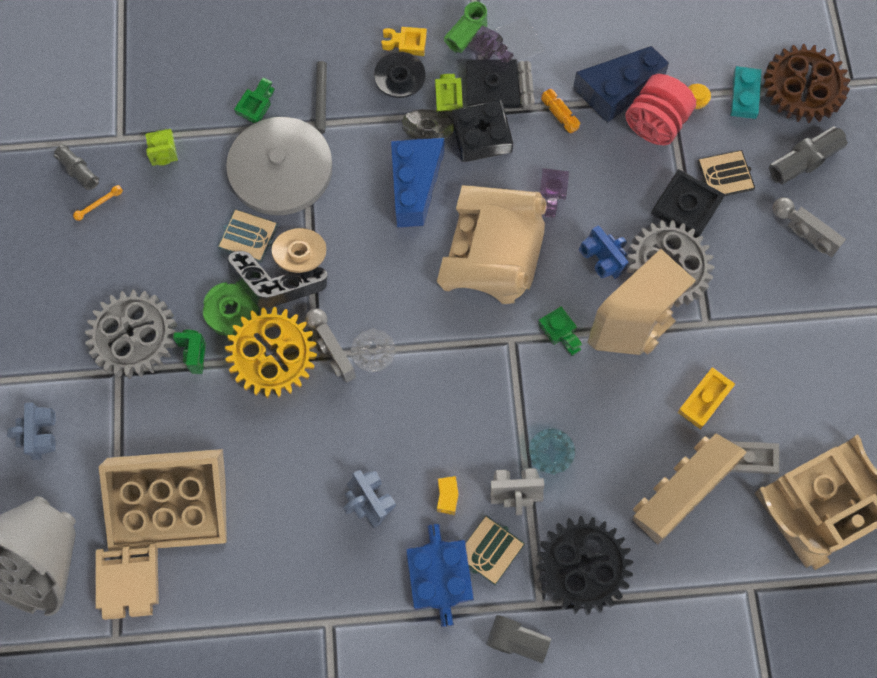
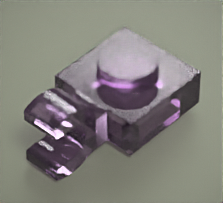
(488, 42)
(554, 187)

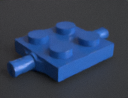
(440, 575)

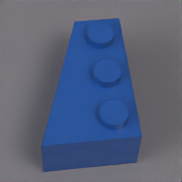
(414, 176)

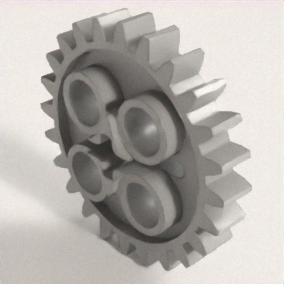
(686, 250)
(121, 314)

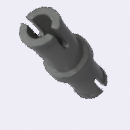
(76, 167)

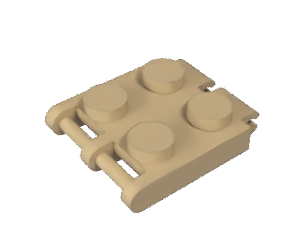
(127, 582)

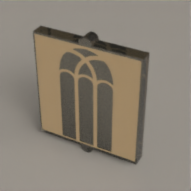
(727, 173)

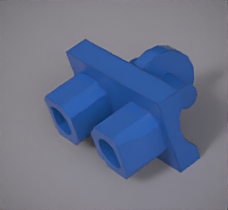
(608, 251)

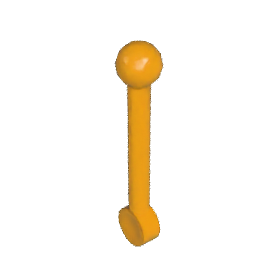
(115, 191)

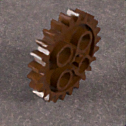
(830, 87)

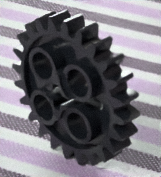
(594, 590)

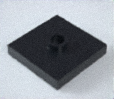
(492, 82)
(688, 202)

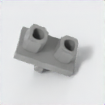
(517, 492)

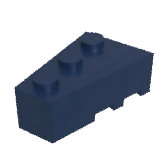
(617, 82)

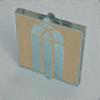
(248, 234)

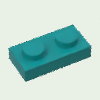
(746, 92)

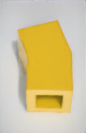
(448, 495)

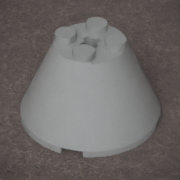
(35, 556)

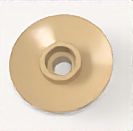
(299, 242)

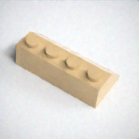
(687, 487)

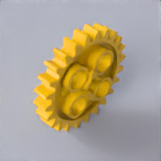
(251, 367)

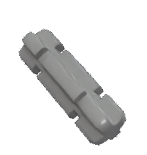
(525, 85)

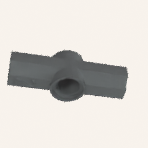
(808, 155)

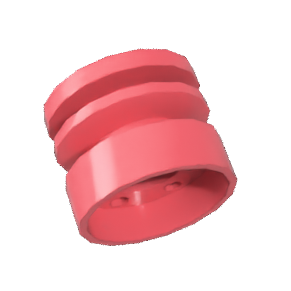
(661, 109)

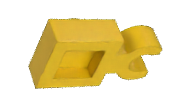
(409, 40)

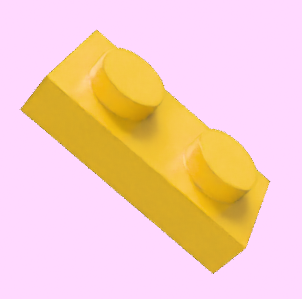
(706, 398)

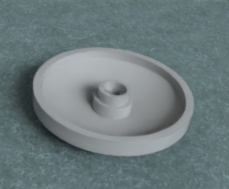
(279, 166)

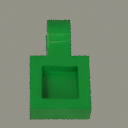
(255, 104)
(560, 327)

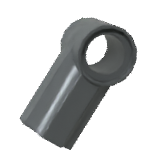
(511, 638)

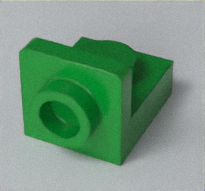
(195, 353)

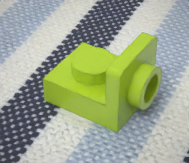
(448, 92)
(161, 147)

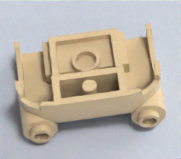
(495, 242)
(824, 502)

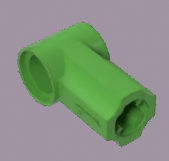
(466, 27)

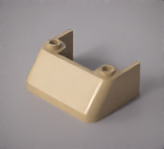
(640, 308)

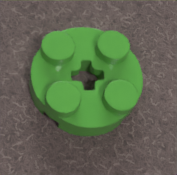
(215, 310)

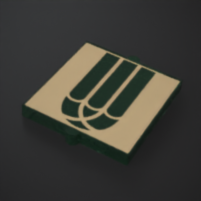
(492, 550)

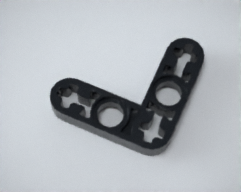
(272, 292)

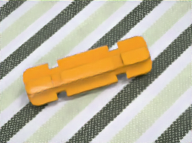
(560, 111)

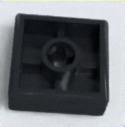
(468, 125)

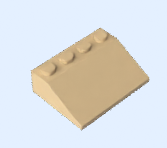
(164, 499)

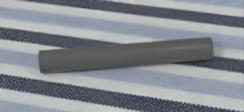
(320, 114)

